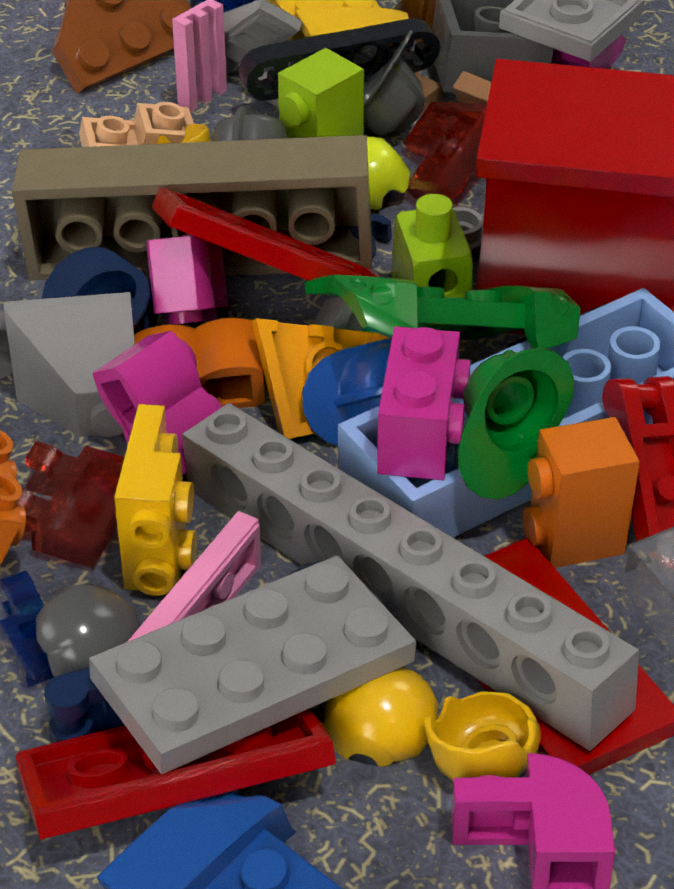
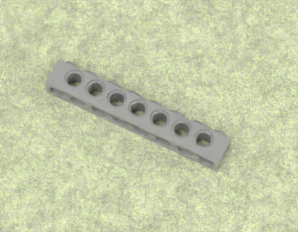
(430, 582)

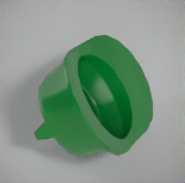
(505, 409)

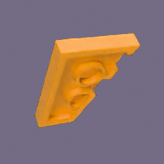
(289, 355)

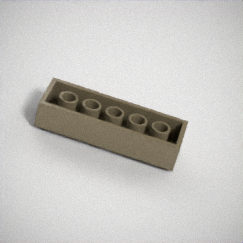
(106, 196)

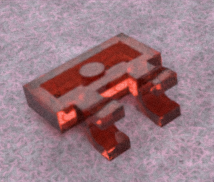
(82, 509)

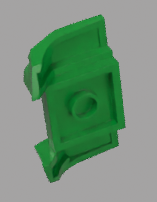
(384, 302)

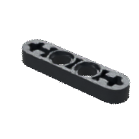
(345, 44)

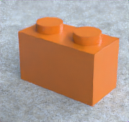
(581, 492)

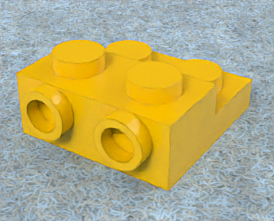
(154, 507)

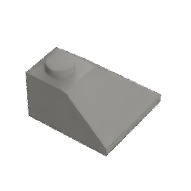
(57, 349)

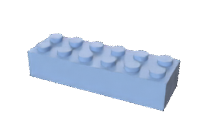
(613, 342)

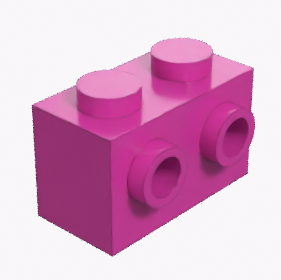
(419, 403)

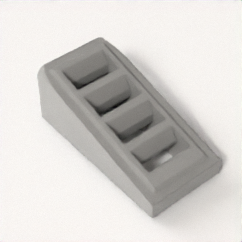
(255, 26)

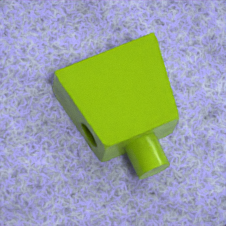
(432, 243)

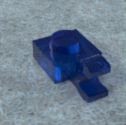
(19, 629)

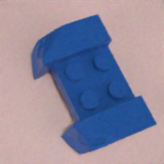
(216, 845)

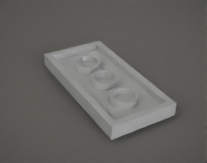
(250, 662)

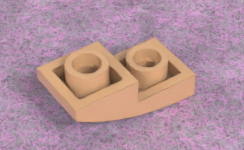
(148, 125)

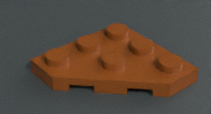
(113, 37)

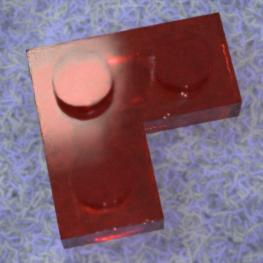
(449, 140)

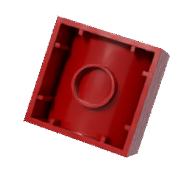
(578, 182)

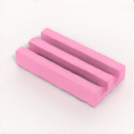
(206, 53)

